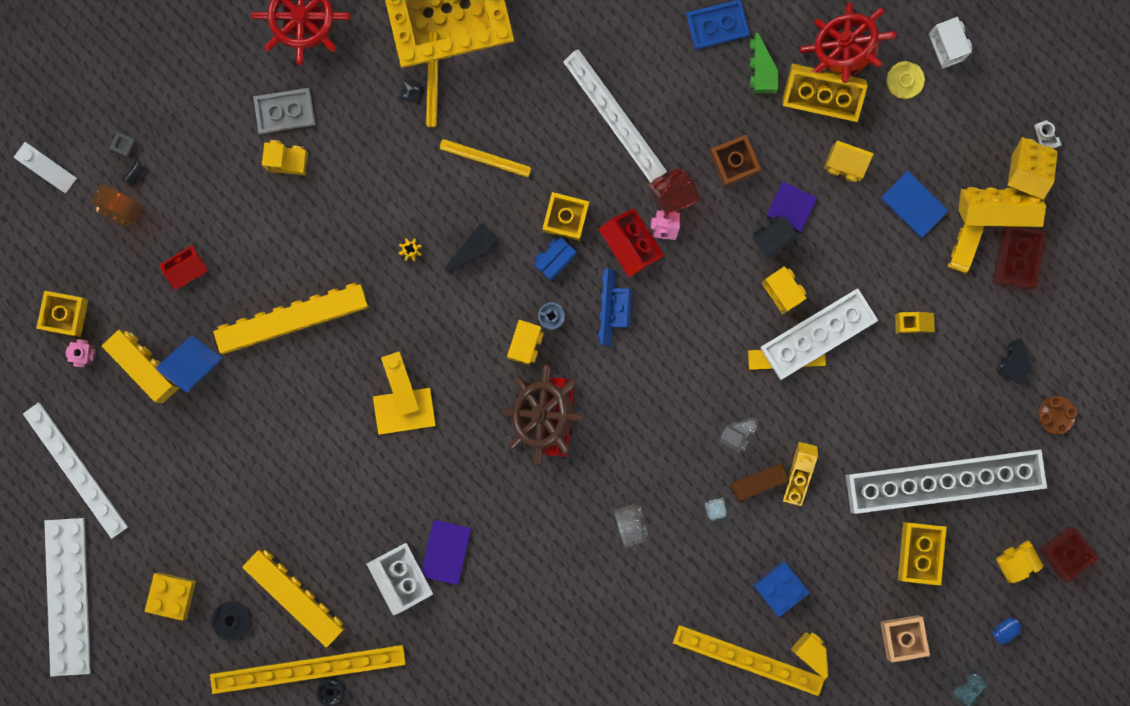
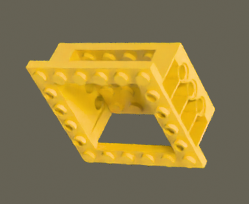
(460, 31)

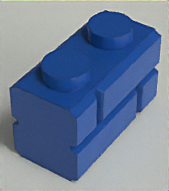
(555, 258)

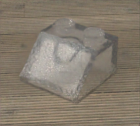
(629, 525)

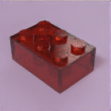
(1019, 257)

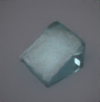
(715, 509)

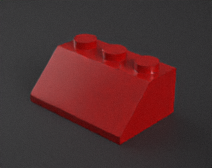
(631, 242)

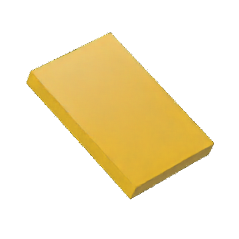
(390, 419)

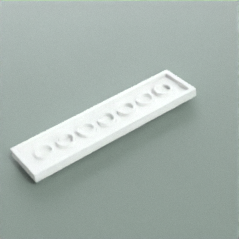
(67, 597)

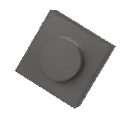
(122, 144)

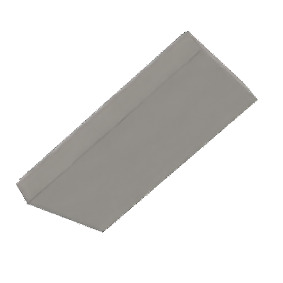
(284, 111)

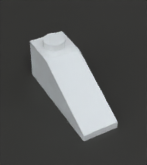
(45, 167)

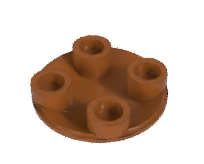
(1057, 415)

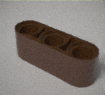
(759, 482)

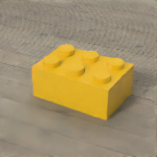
(1032, 168)
(922, 553)

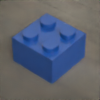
(781, 589)

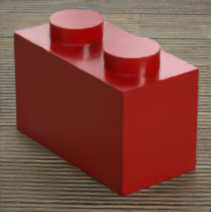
(183, 267)

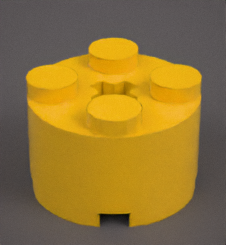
(1019, 562)

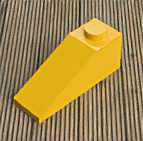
(400, 383)

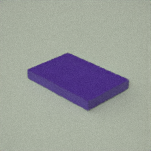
(446, 552)

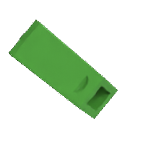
(764, 70)

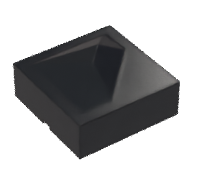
(410, 91)

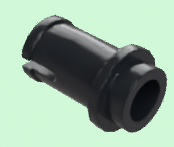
(133, 174)

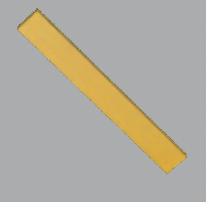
(748, 660)

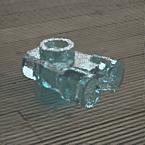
(970, 690)

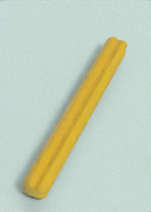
(432, 87)
(485, 158)

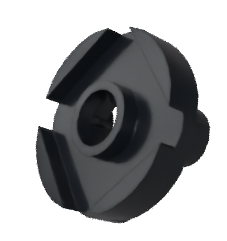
(221, 626)

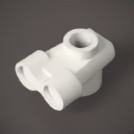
(1048, 139)

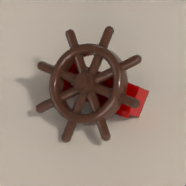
(551, 415)

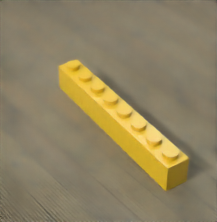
(290, 319)

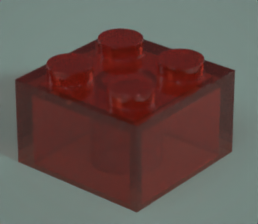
(674, 191)
(1068, 554)

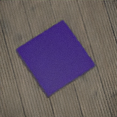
(792, 204)

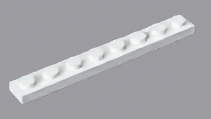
(614, 116)
(75, 470)

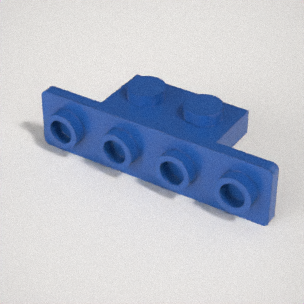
(615, 307)

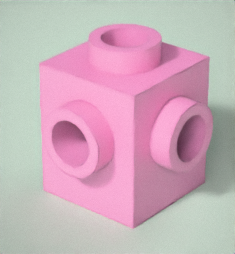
(665, 226)
(87, 354)

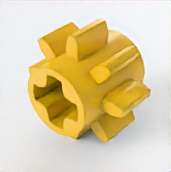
(412, 255)

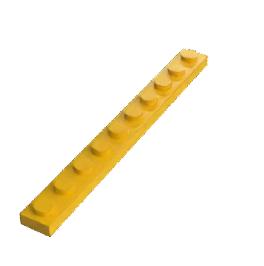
(307, 669)

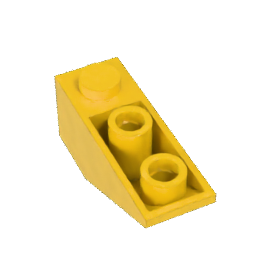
(800, 473)

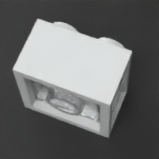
(950, 42)

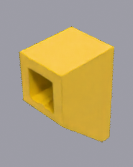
(914, 322)

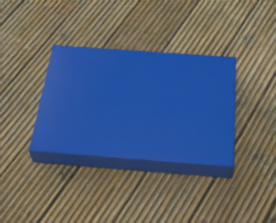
(717, 24)
(914, 204)
(189, 363)

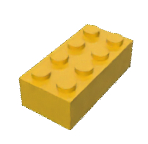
(824, 93)
(1000, 208)
(139, 365)

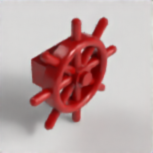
(301, 20)
(851, 49)

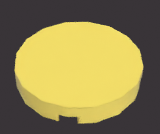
(905, 80)

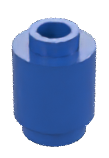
(1007, 631)

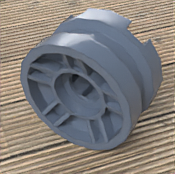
(551, 308)

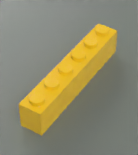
(293, 597)

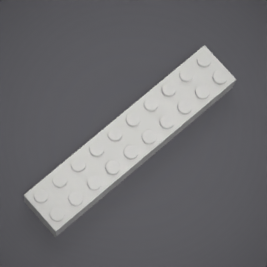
(946, 481)

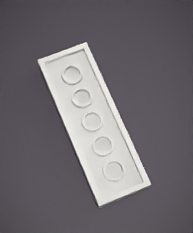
(819, 334)

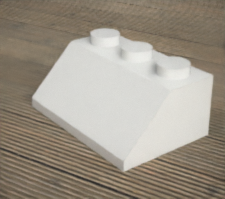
(399, 579)

